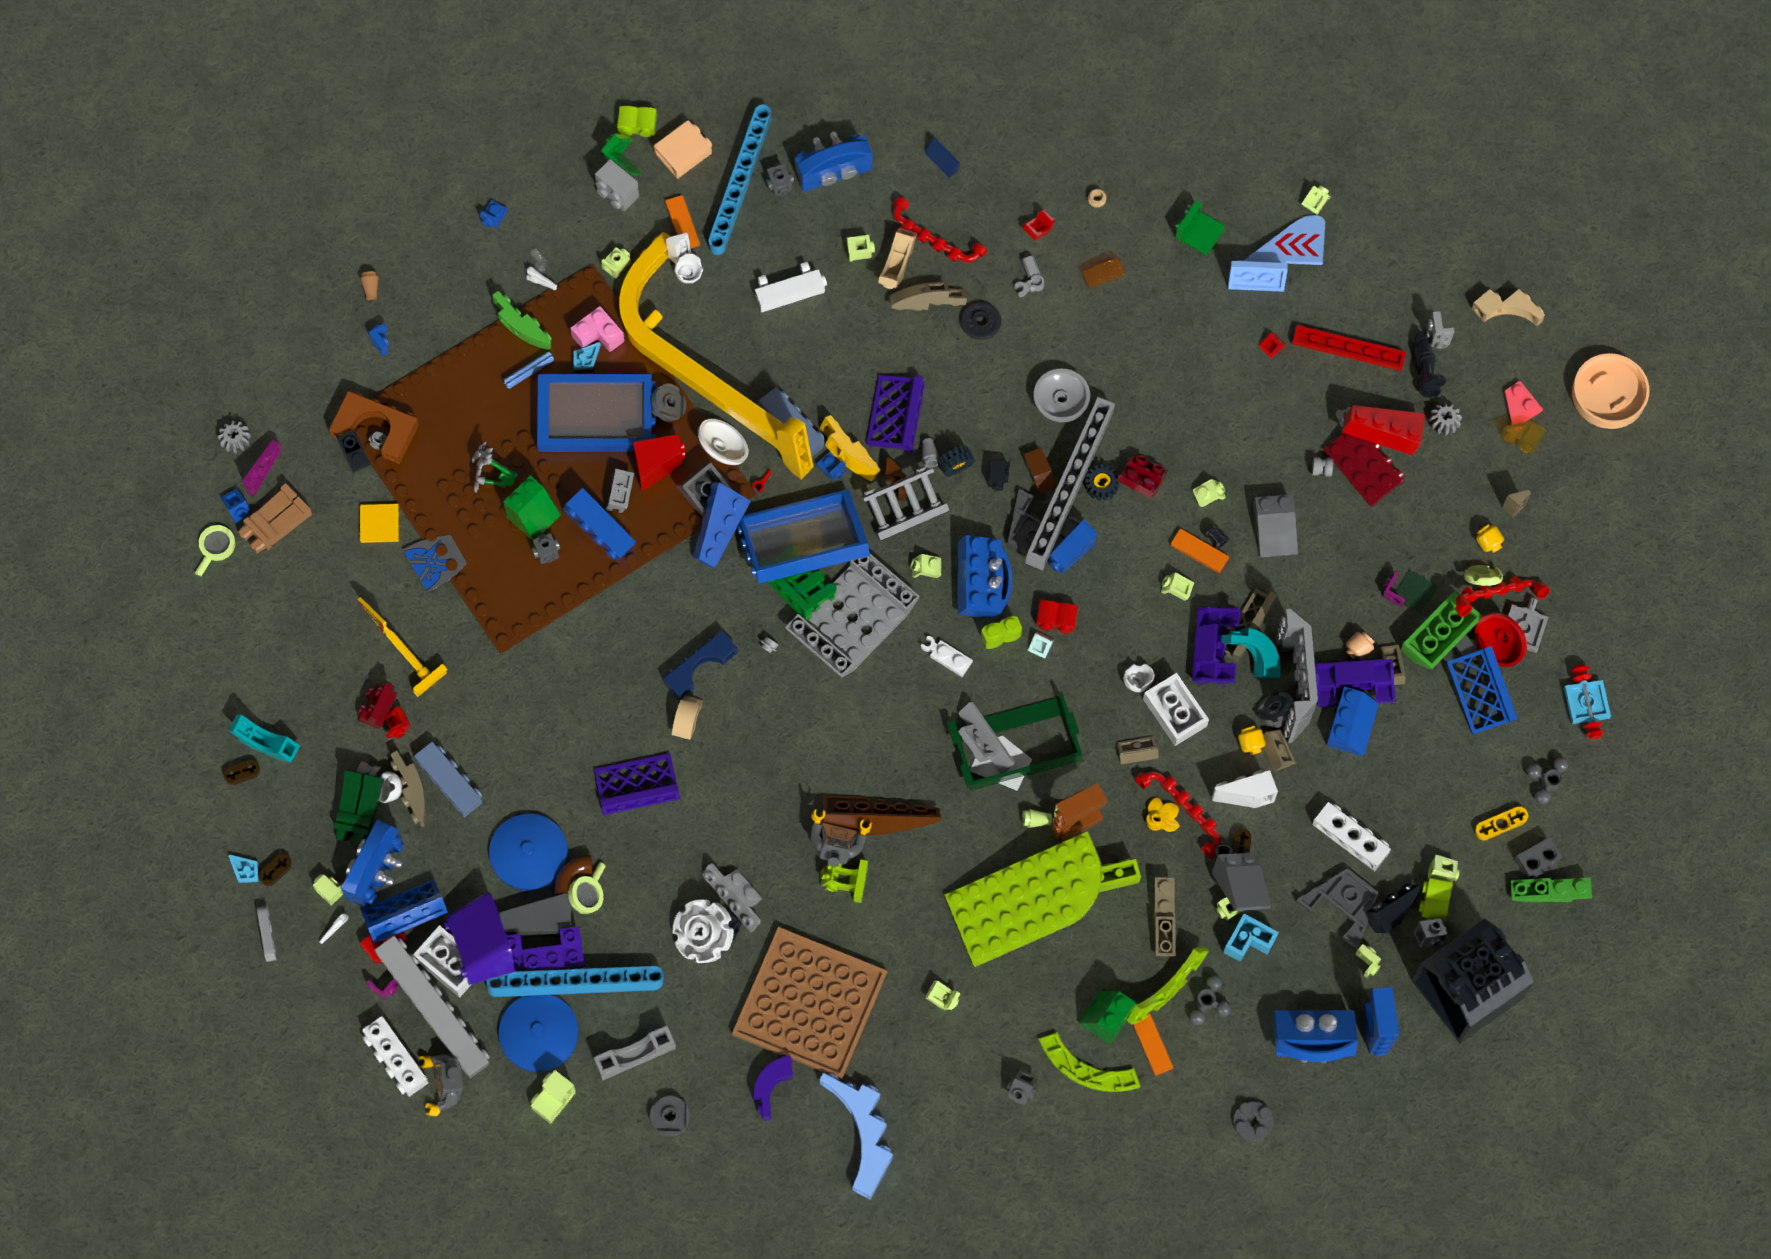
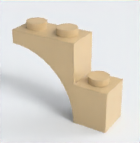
(898, 257)
(1518, 304)

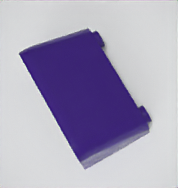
(480, 940)

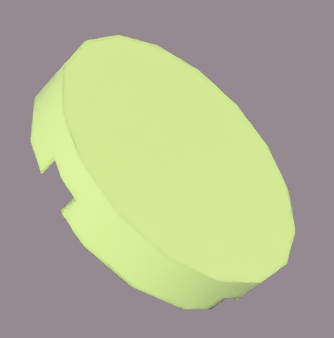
(1483, 575)

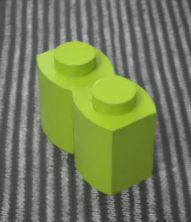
(637, 121)
(1005, 631)
(1436, 898)

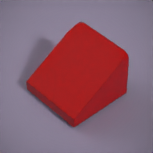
(1272, 345)

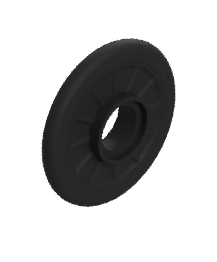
(983, 331)

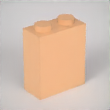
(683, 149)

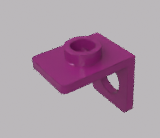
(1388, 594)
(390, 989)

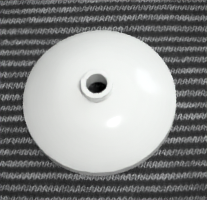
(722, 442)

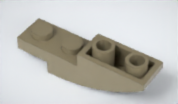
(921, 295)
(414, 794)
(1164, 916)

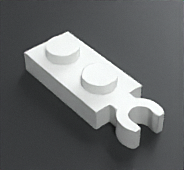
(948, 656)

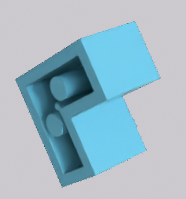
(1250, 933)

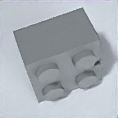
(616, 186)

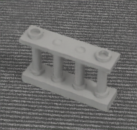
(919, 515)

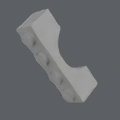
(622, 1059)

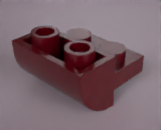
(1143, 475)
(378, 705)

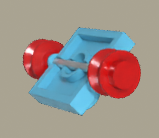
(1587, 702)

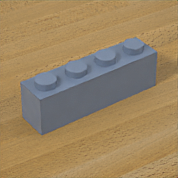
(778, 406)
(448, 779)

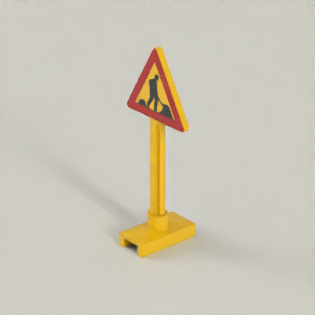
(427, 678)

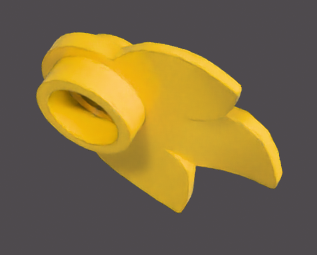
(1164, 813)

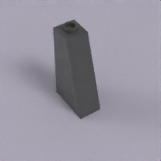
(539, 918)

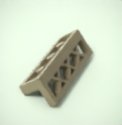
(1257, 621)

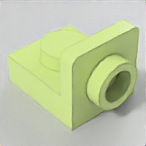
(1316, 199)
(1177, 586)

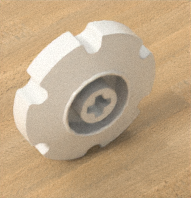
(703, 931)

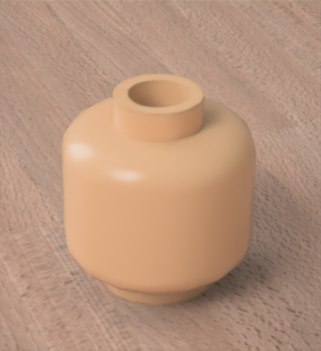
(1359, 646)

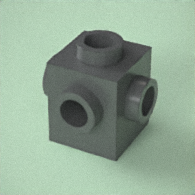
(779, 180)
(545, 548)
(1430, 933)
(1022, 1087)

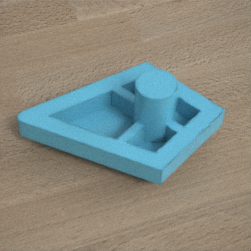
(586, 357)
(244, 869)

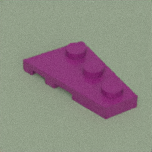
(260, 469)

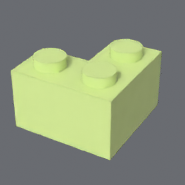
(554, 1097)

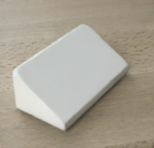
(678, 246)

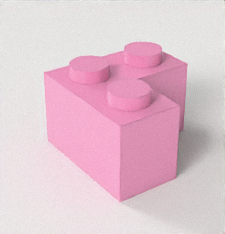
(597, 327)

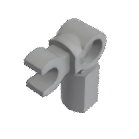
(1036, 282)

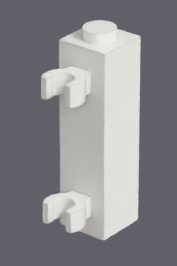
(790, 290)

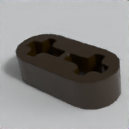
(243, 776)
(1236, 841)
(279, 873)

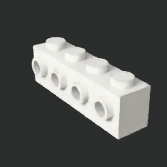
(395, 1056)

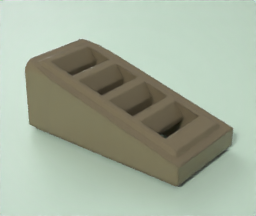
(1399, 675)

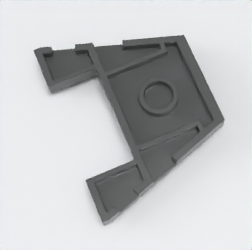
(1026, 526)
(1349, 896)

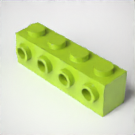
(1119, 875)

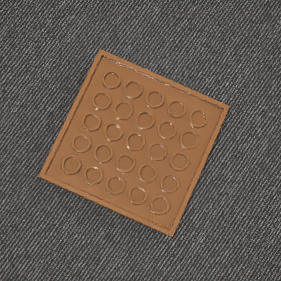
(809, 1003)

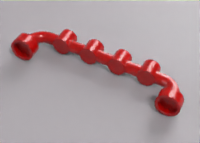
(938, 243)
(1468, 595)
(1181, 799)

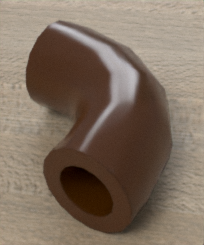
(571, 871)

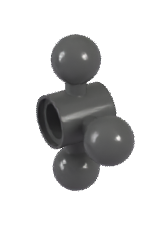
(1535, 771)
(1222, 1008)

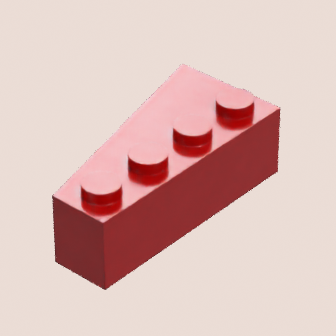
(1386, 427)

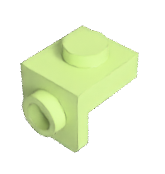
(1209, 492)
(926, 566)
(1369, 956)
(942, 996)

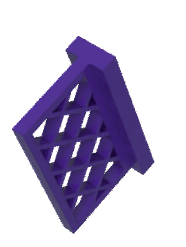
(910, 419)
(643, 797)

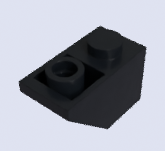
(353, 452)

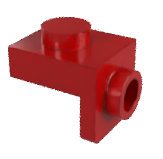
(1039, 226)
(397, 723)

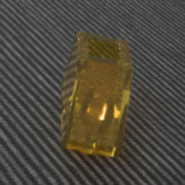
(1525, 435)

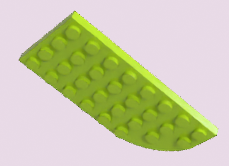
(1027, 899)

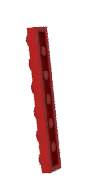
(1349, 348)

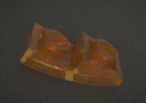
(1104, 273)

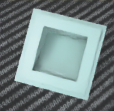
(1040, 644)

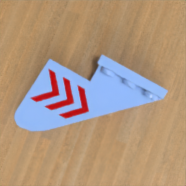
(1269, 265)

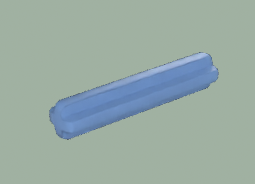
(528, 370)

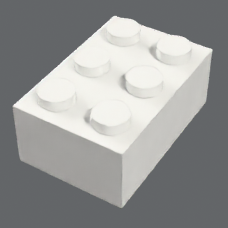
(1175, 709)
(442, 960)

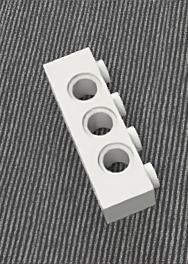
(1354, 846)

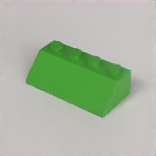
(1439, 634)

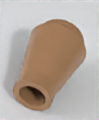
(370, 284)

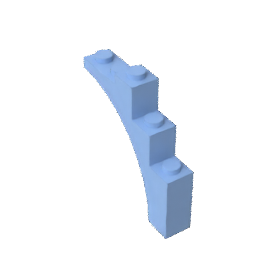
(871, 1128)

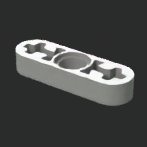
(265, 928)

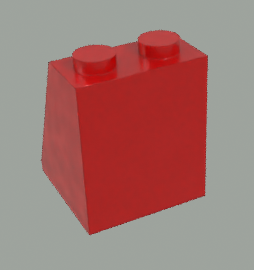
(658, 458)

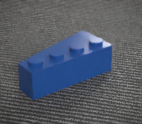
(720, 521)
(599, 525)

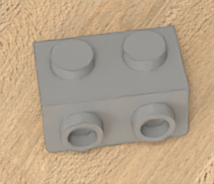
(1438, 336)

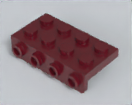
(1365, 467)

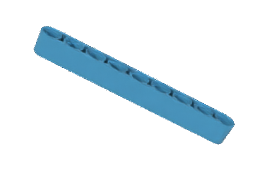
(735, 186)
(583, 975)

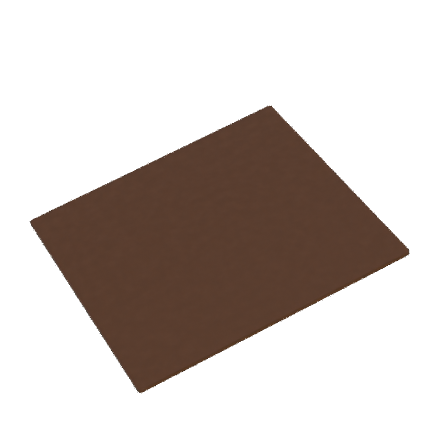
(466, 403)

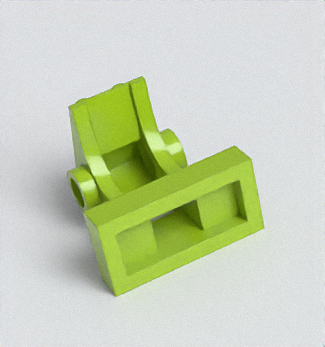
(829, 877)

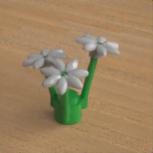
(506, 475)

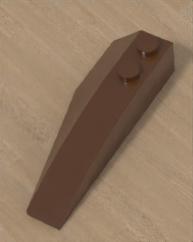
(884, 817)

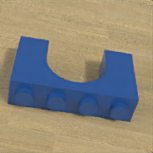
(1381, 1021)

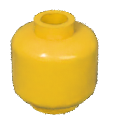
(1489, 538)
(1251, 740)

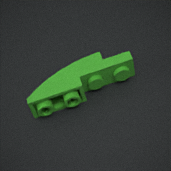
(523, 327)
(1551, 890)

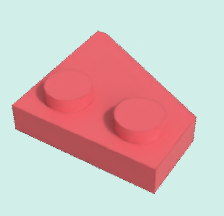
(1521, 404)

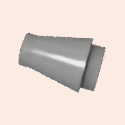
(929, 453)

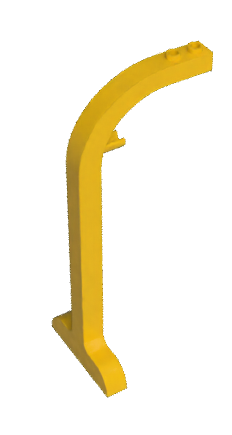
(788, 438)

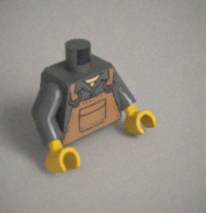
(836, 842)
(448, 1082)

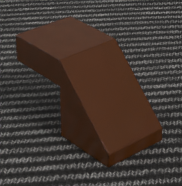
(1040, 470)
(893, 474)

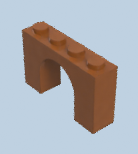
(357, 408)
(1078, 813)

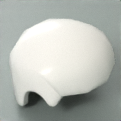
(685, 265)
(1142, 673)
(391, 787)

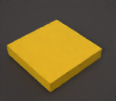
(379, 523)

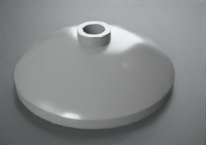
(1065, 385)

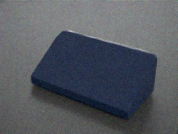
(942, 158)

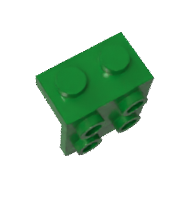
(613, 150)
(1198, 229)

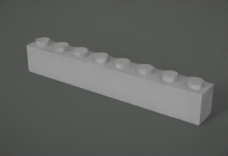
(431, 1006)

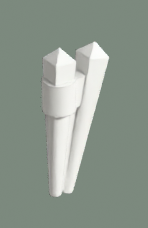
(538, 278)
(336, 925)

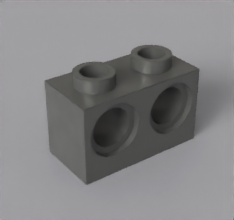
(1535, 855)

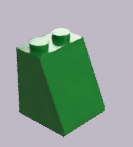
(531, 508)
(1107, 1015)

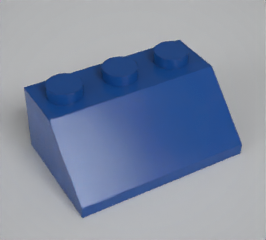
(1353, 722)

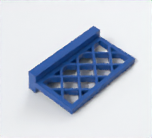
(1497, 682)
(401, 919)

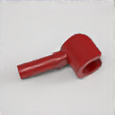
(762, 481)

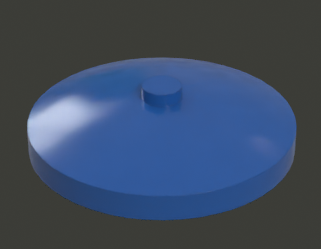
(528, 852)
(538, 1033)

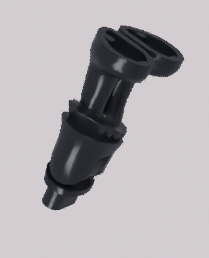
(1425, 362)

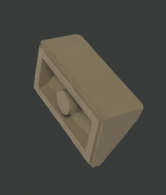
(1516, 502)
(1137, 750)
(1278, 750)

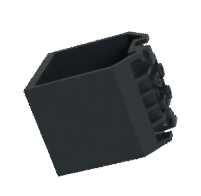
(1473, 979)

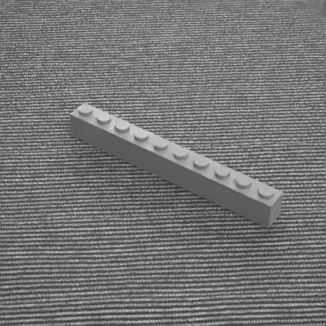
(1070, 483)

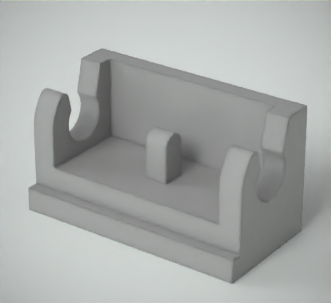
(619, 490)

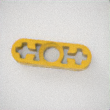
(1516, 823)

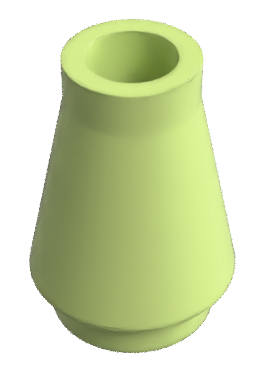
(1034, 818)

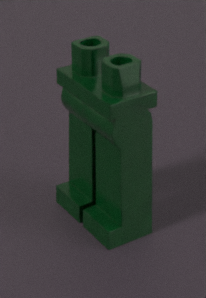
(358, 805)

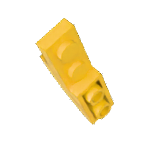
(851, 453)

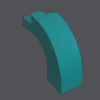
(1262, 649)
(268, 743)

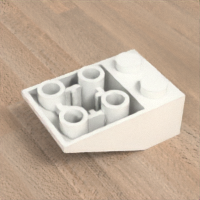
(1247, 791)

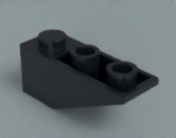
(1391, 912)

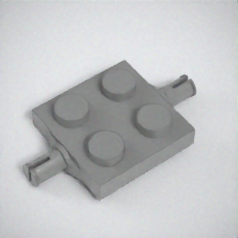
(1531, 622)

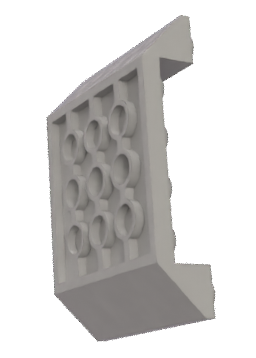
(874, 597)
(1297, 636)

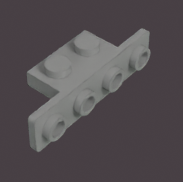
(983, 740)
(736, 894)

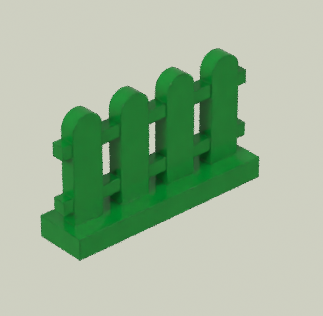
(797, 594)

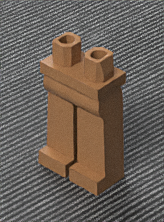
(275, 519)

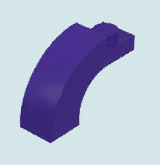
(771, 1075)

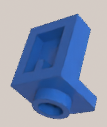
(493, 214)
(378, 338)
(831, 466)
(236, 505)

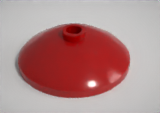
(1504, 636)

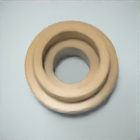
(1097, 193)

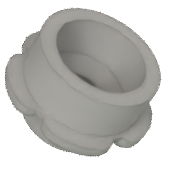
(377, 436)
(769, 645)

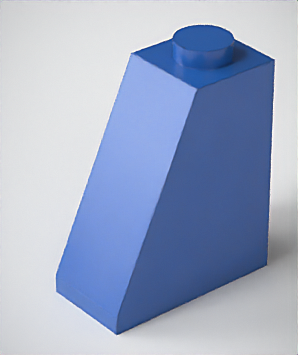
(1073, 547)

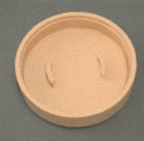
(1610, 391)

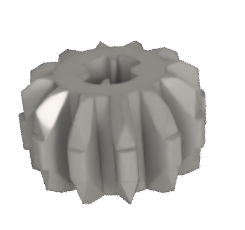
(1438, 415)
(241, 436)

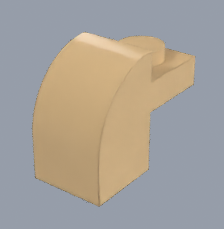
(686, 717)

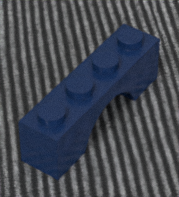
(718, 649)

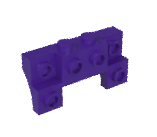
(1209, 649)
(1355, 675)
(550, 957)

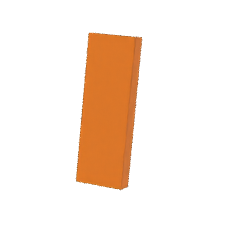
(681, 219)
(1199, 551)
(1153, 1046)

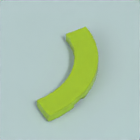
(1161, 997)
(1082, 1073)

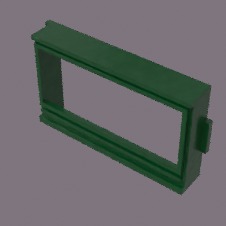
(1018, 718)

